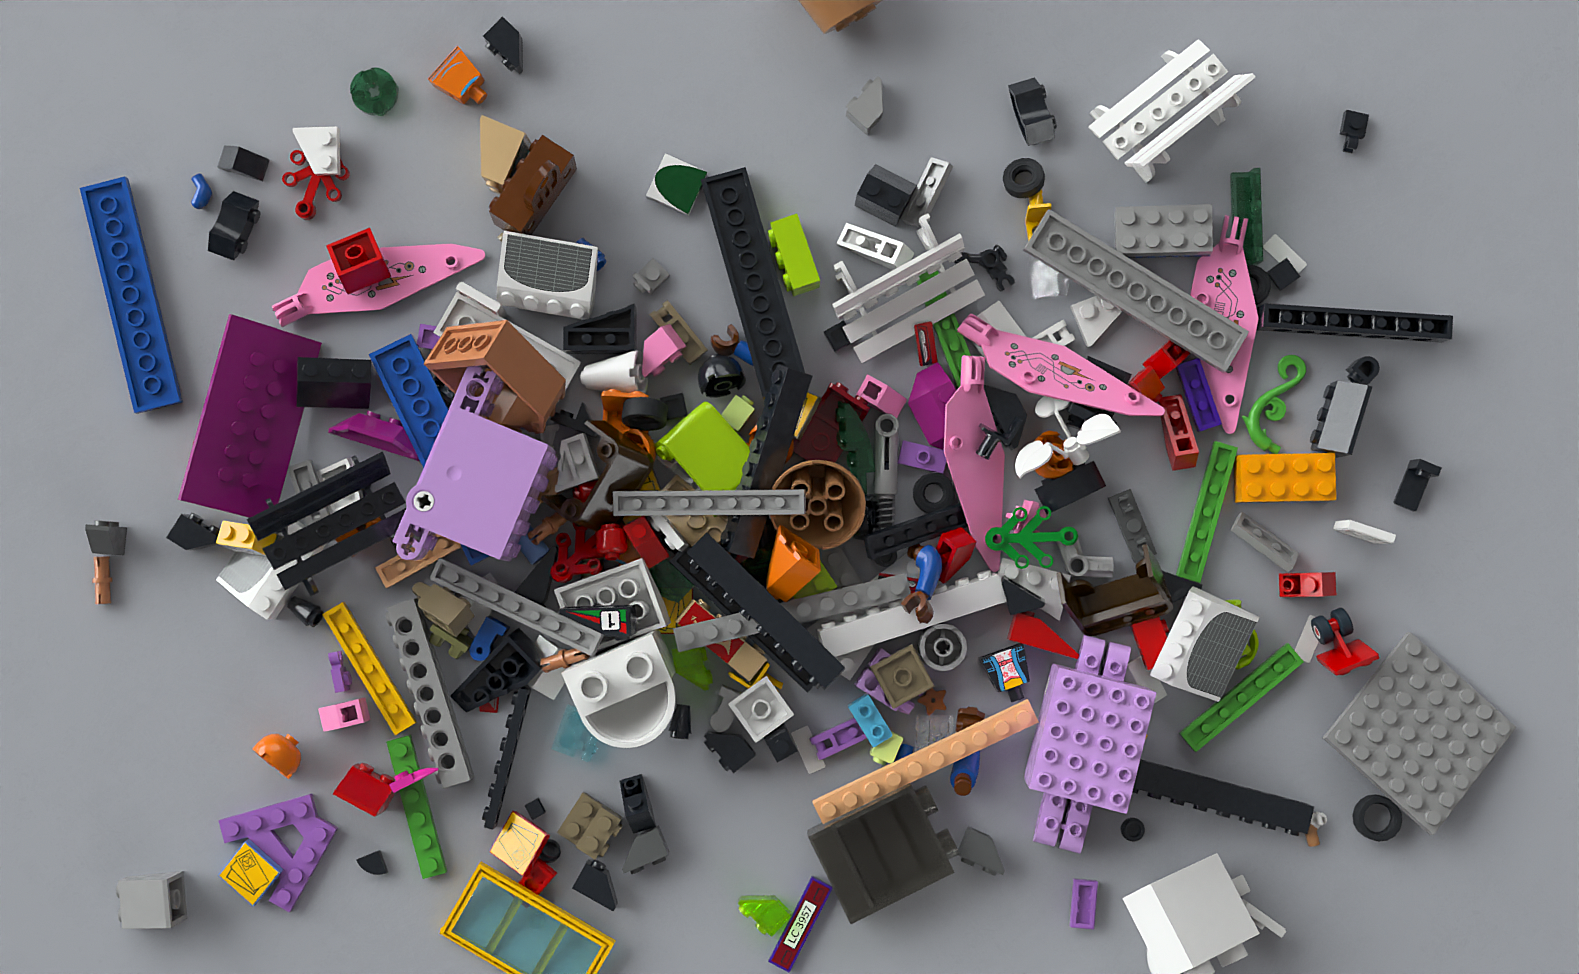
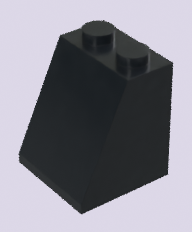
(884, 194)

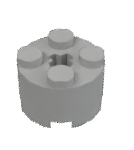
(952, 637)

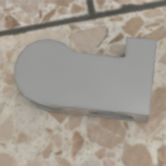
(724, 715)

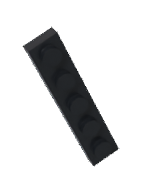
(914, 531)

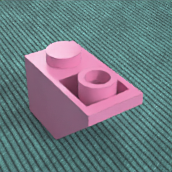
(660, 348)
(881, 396)
(344, 714)

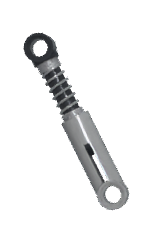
(886, 476)

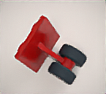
(1344, 656)

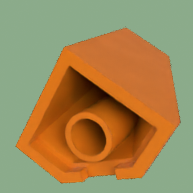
(791, 565)

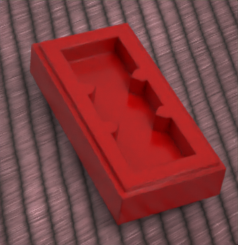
(539, 877)

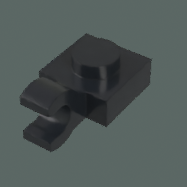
(1354, 128)

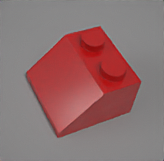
(358, 261)
(366, 789)

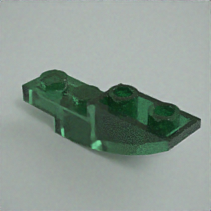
(854, 438)

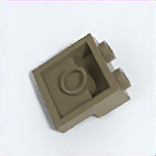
(590, 826)

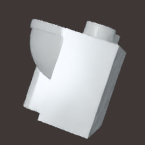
(625, 691)
(1192, 919)

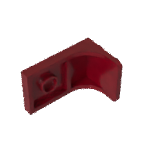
(819, 438)

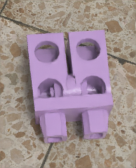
(870, 685)

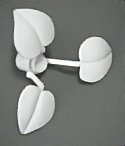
(1093, 430)

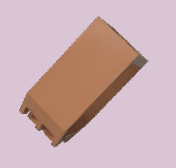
(529, 379)

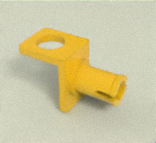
(1035, 212)
(761, 673)

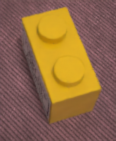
(241, 538)

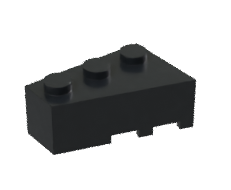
(603, 334)

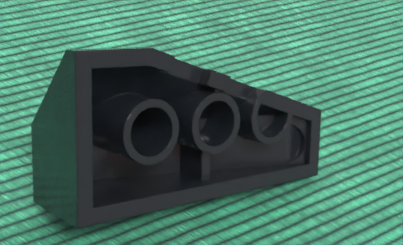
(504, 670)

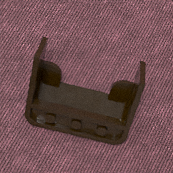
(625, 471)
(1119, 601)

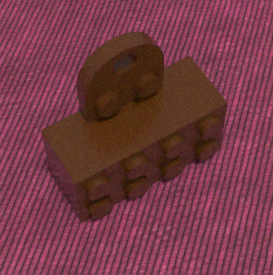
(533, 187)

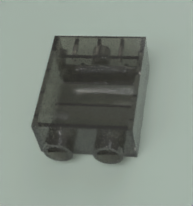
(883, 851)

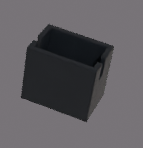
(1076, 423)
(535, 808)

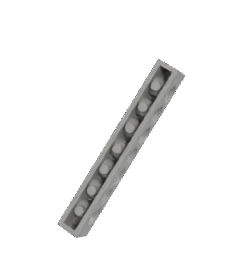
(441, 701)

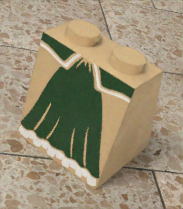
(500, 152)

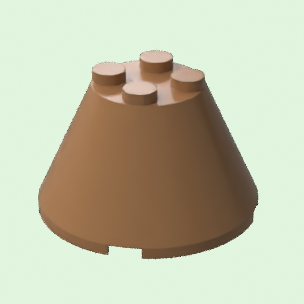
(832, 503)

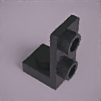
(1415, 483)

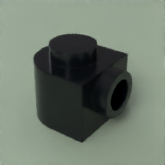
(1363, 370)

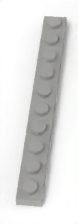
(801, 609)

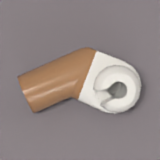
(1317, 820)

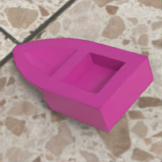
(405, 779)

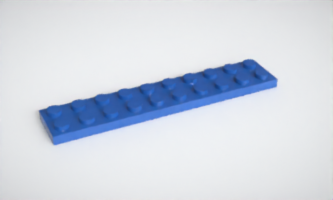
(131, 295)
(415, 401)

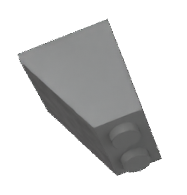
(152, 900)

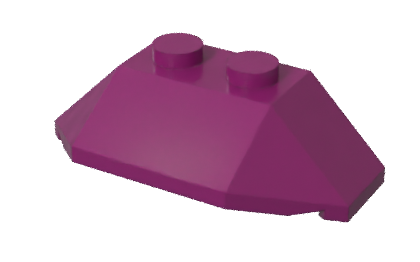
(928, 402)
(376, 433)

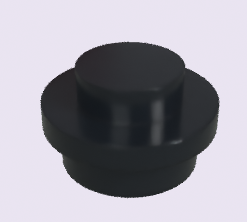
(1132, 829)
(550, 852)

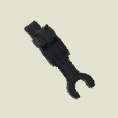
(991, 262)

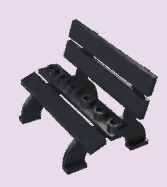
(331, 527)

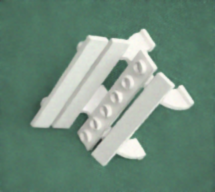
(1167, 105)
(909, 274)

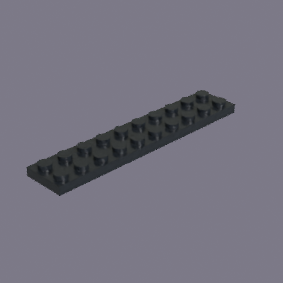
(751, 275)

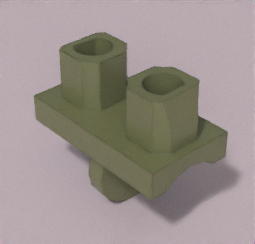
(460, 644)

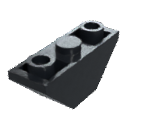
(1004, 409)

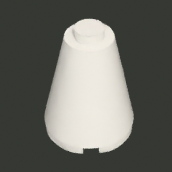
(618, 373)

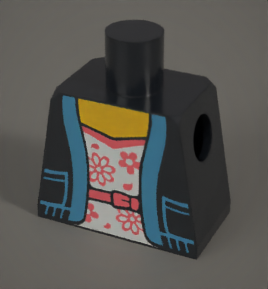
(1007, 670)

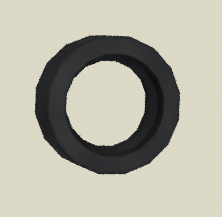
(644, 413)
(1395, 818)

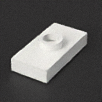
(1262, 920)

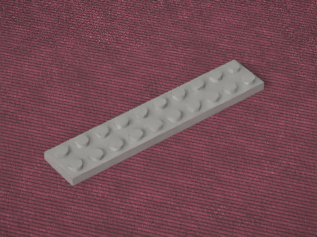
(1136, 291)

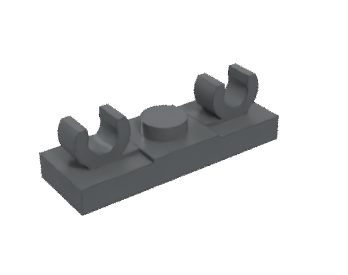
(1131, 524)

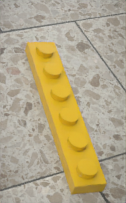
(369, 668)

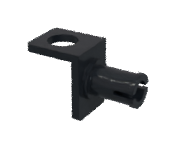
(993, 437)

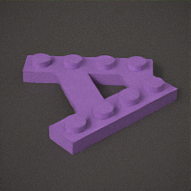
(259, 827)

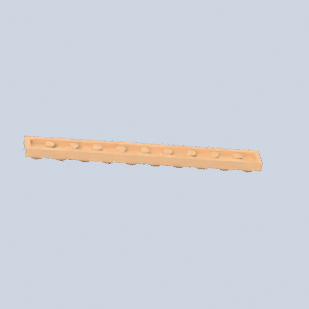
(398, 569)
(925, 761)

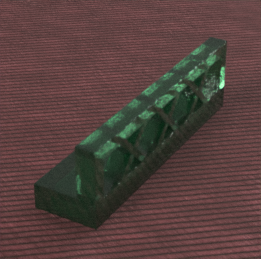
(1247, 203)

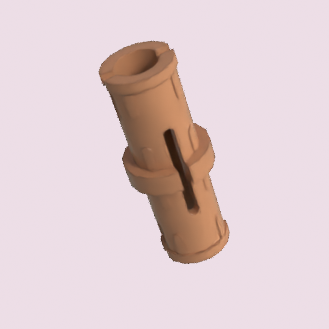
(548, 526)
(102, 580)
(564, 659)

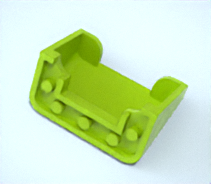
(706, 449)

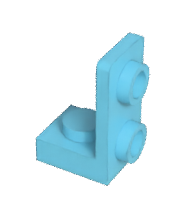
(870, 720)

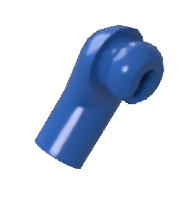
(202, 193)

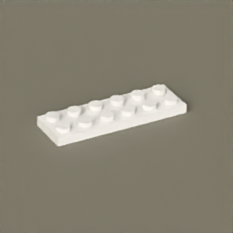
(465, 311)

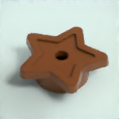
(938, 704)

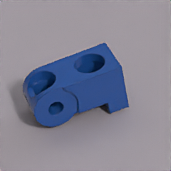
(483, 642)

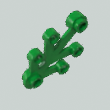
(1026, 537)

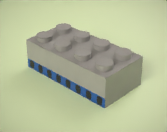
(1164, 231)

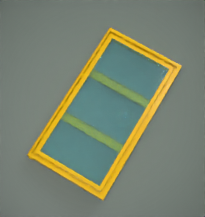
(522, 929)

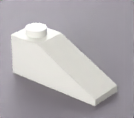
(875, 247)

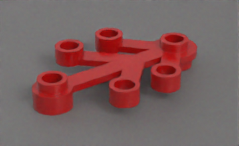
(313, 185)
(583, 550)

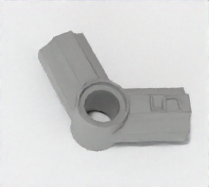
(1091, 565)

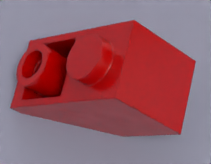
(1307, 584)

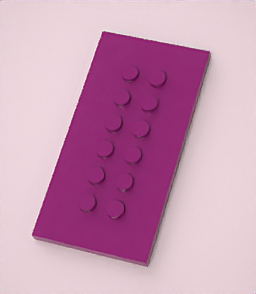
(247, 420)

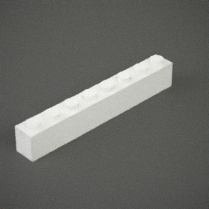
(892, 621)

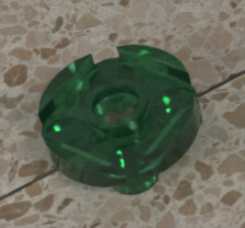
(371, 78)

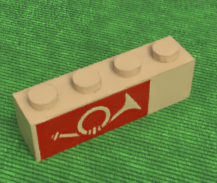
(734, 652)

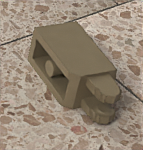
(443, 607)

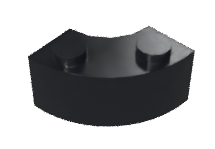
(1031, 111)
(233, 225)
(1071, 487)

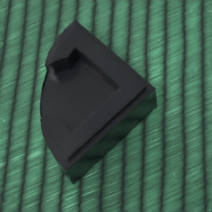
(373, 863)

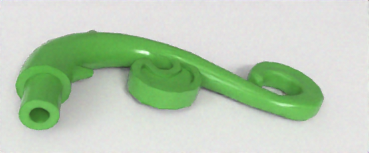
(1279, 408)

